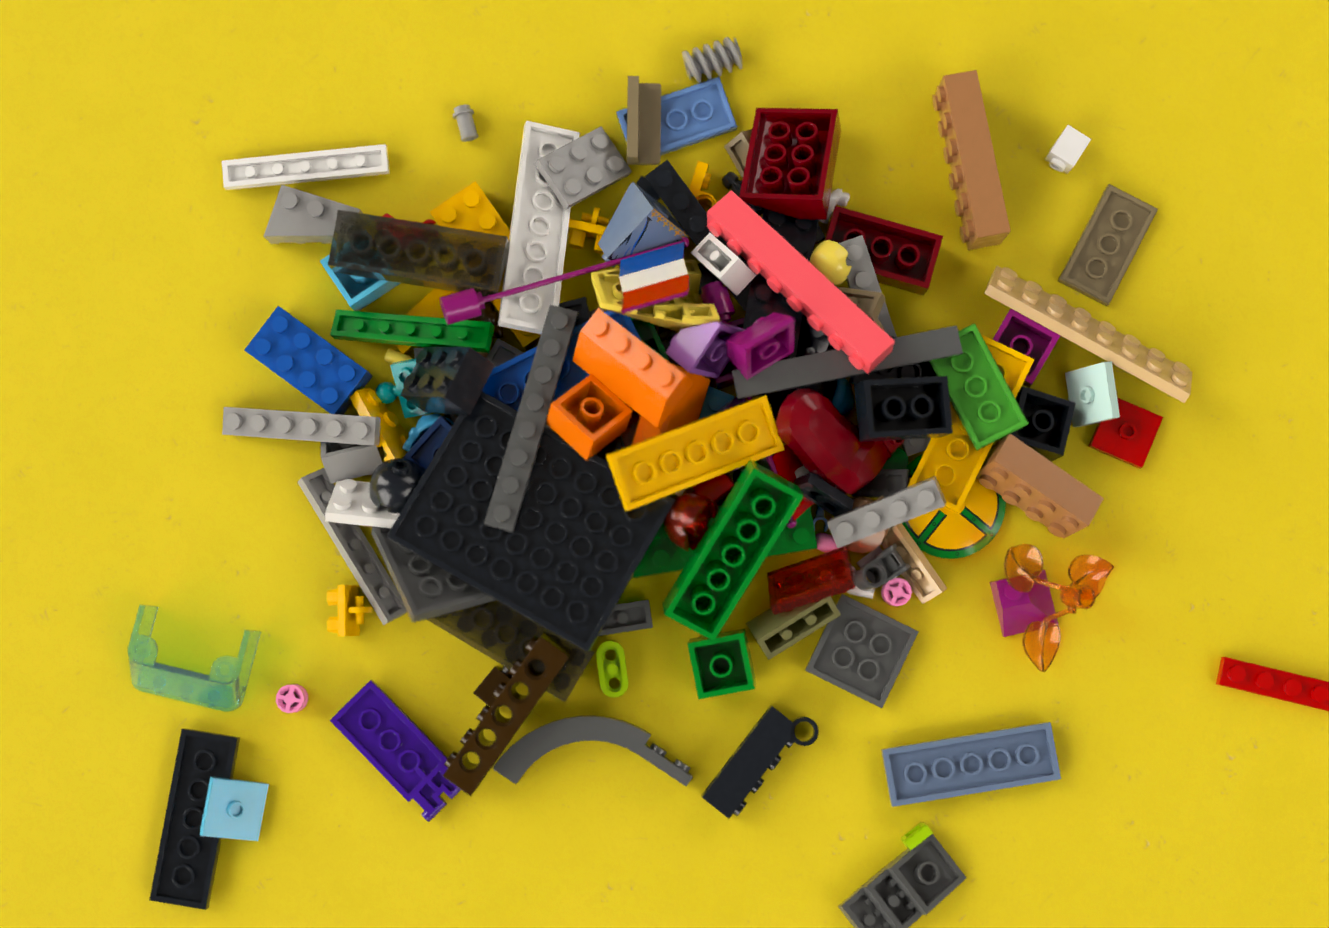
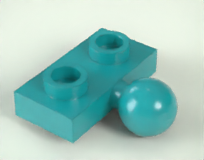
(388, 392)

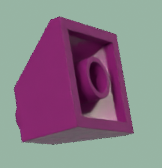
(1018, 608)

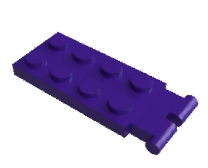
(396, 748)

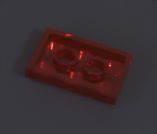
(810, 580)

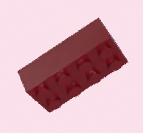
(899, 253)

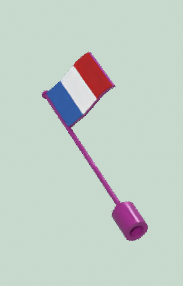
(643, 276)

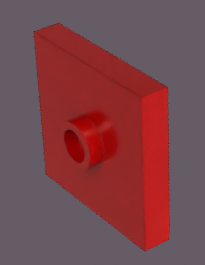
(1128, 436)

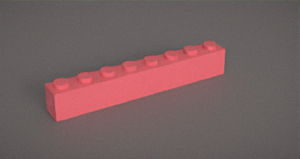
(799, 282)

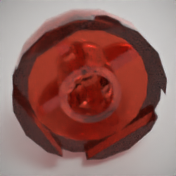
(689, 519)

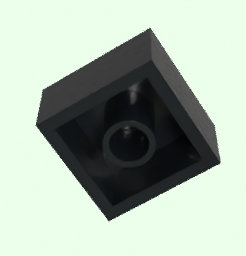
(1048, 422)

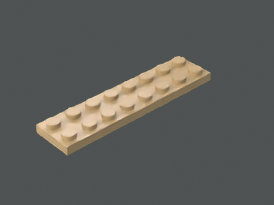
(1090, 333)

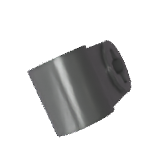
(884, 566)

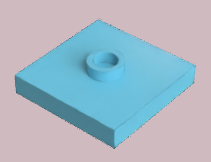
(234, 809)

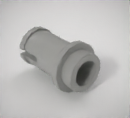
(465, 122)

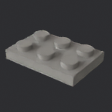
(583, 167)

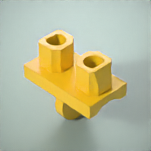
(580, 230)
(350, 610)

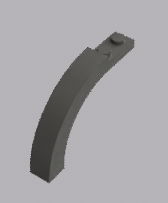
(586, 728)

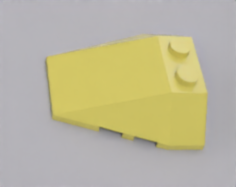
(671, 314)

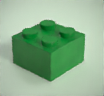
(722, 664)

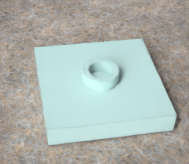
(1094, 394)

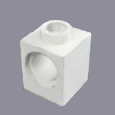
(1067, 149)

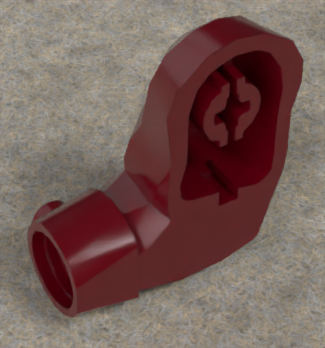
(829, 442)

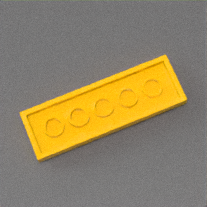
(694, 452)
(954, 456)

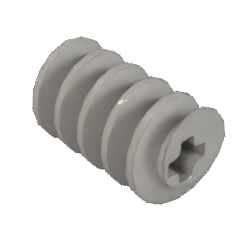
(712, 59)

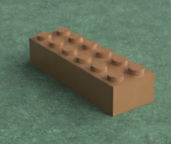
(971, 160)

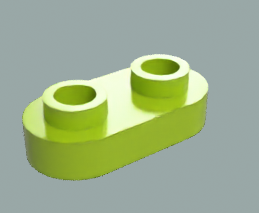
(610, 669)

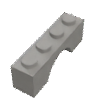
(887, 512)

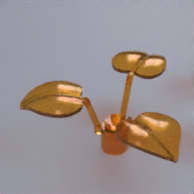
(1088, 578)

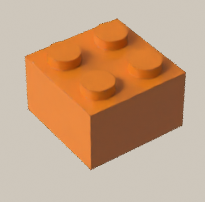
(588, 416)

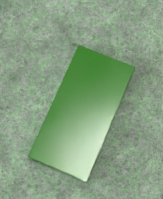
(979, 391)

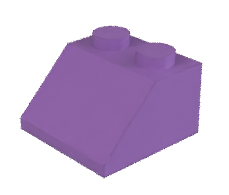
(702, 348)

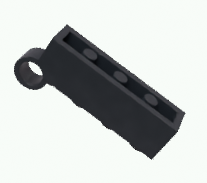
(751, 760)

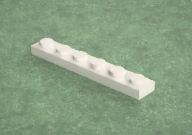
(305, 167)

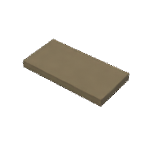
(1107, 245)

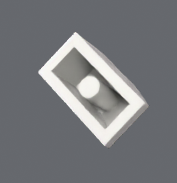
(723, 264)

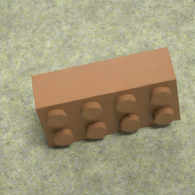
(1038, 487)

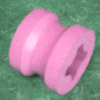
(903, 589)
(286, 697)

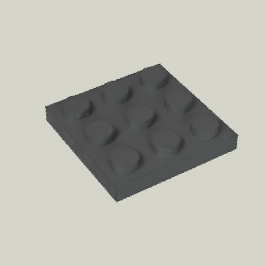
(862, 651)

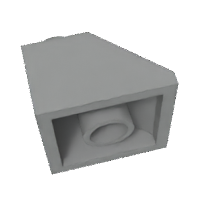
(350, 460)

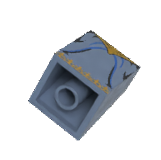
(639, 226)

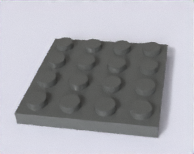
(423, 585)

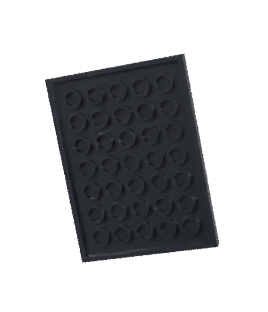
(570, 540)

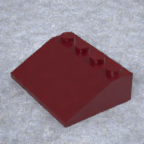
(792, 161)

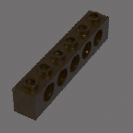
(469, 775)

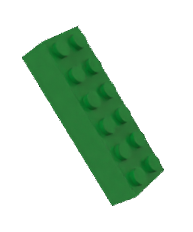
(732, 550)

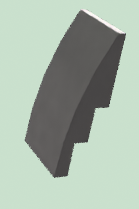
(904, 888)

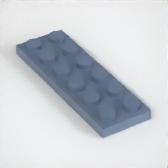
(970, 764)

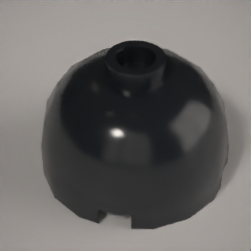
(394, 483)

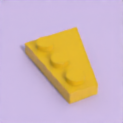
(391, 432)

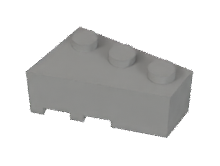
(303, 217)

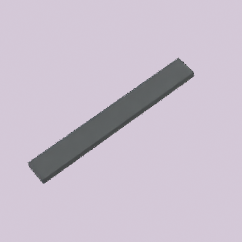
(836, 365)

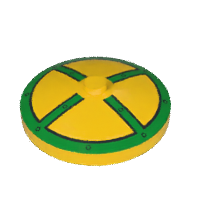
(960, 534)

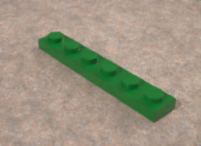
(411, 330)

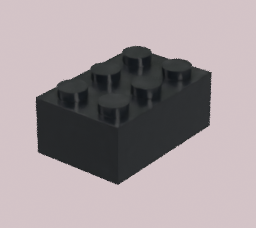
(447, 380)
(903, 408)

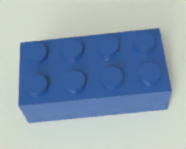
(308, 362)

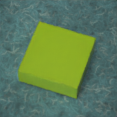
(916, 835)

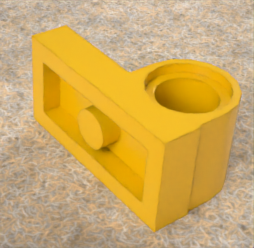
(701, 180)

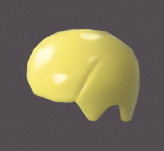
(831, 261)

